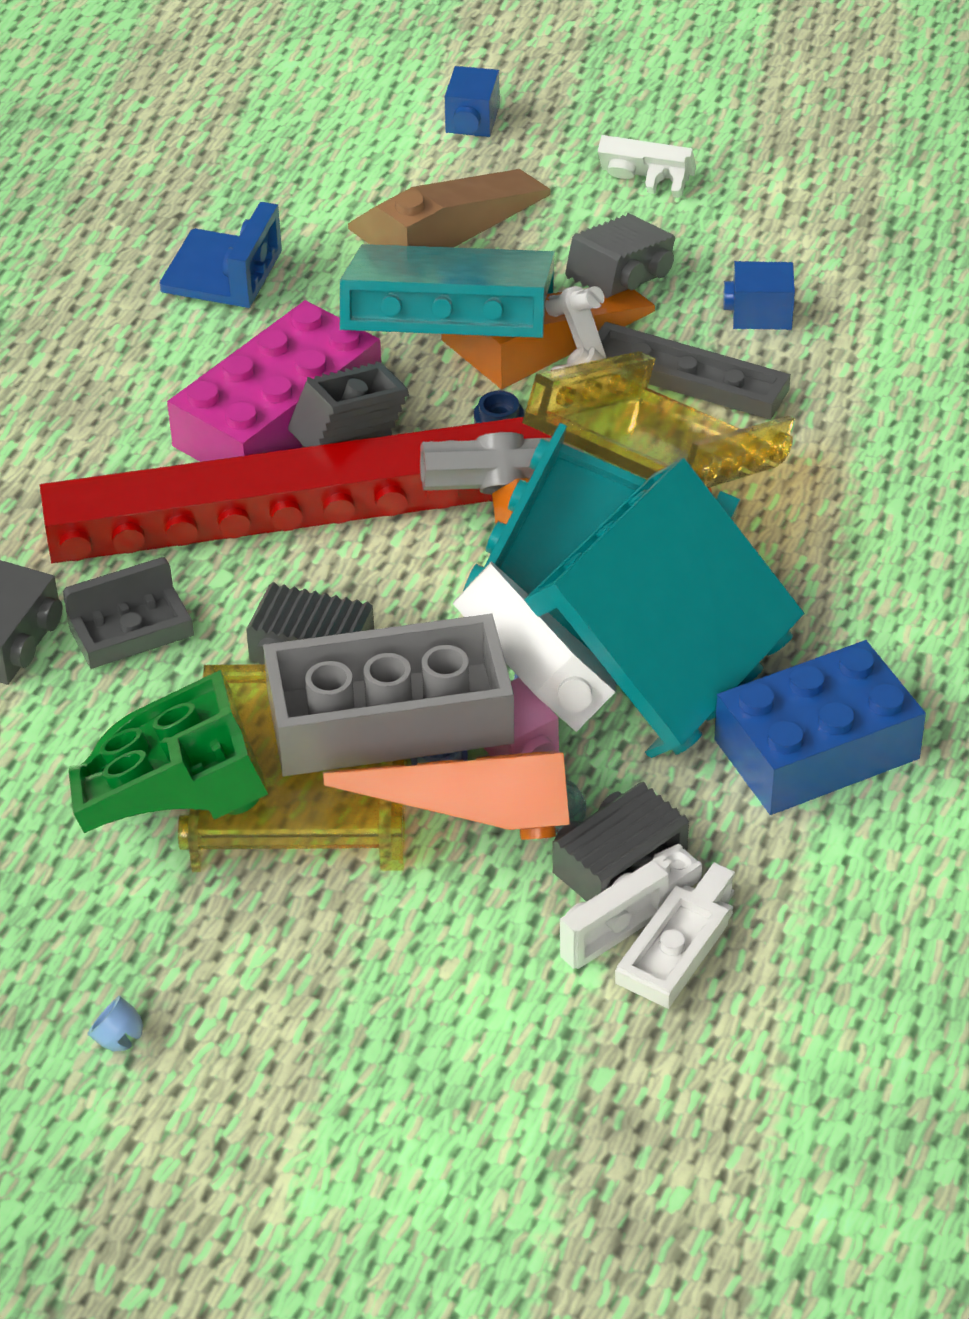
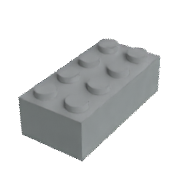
(389, 694)

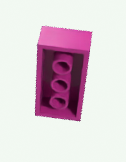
(252, 393)

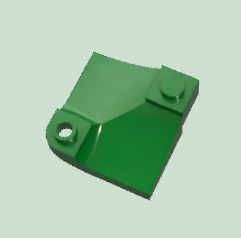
(171, 757)

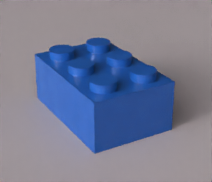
(819, 726)

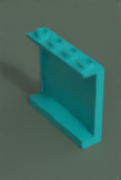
(446, 290)
(558, 512)
(672, 603)

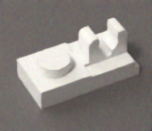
(656, 161)

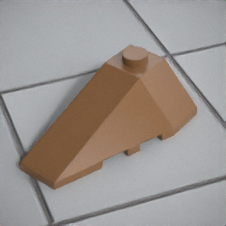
(448, 210)

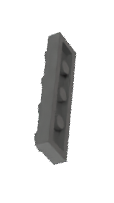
(702, 372)

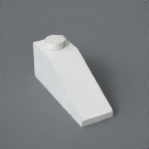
(539, 649)

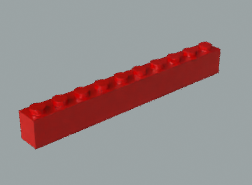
(252, 494)

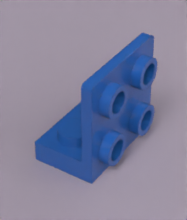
(227, 265)

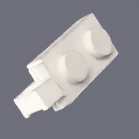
(625, 906)
(678, 938)

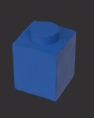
(472, 101)
(761, 295)

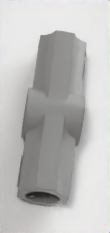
(478, 463)

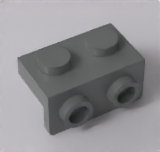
(126, 613)

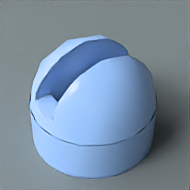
(113, 1023)

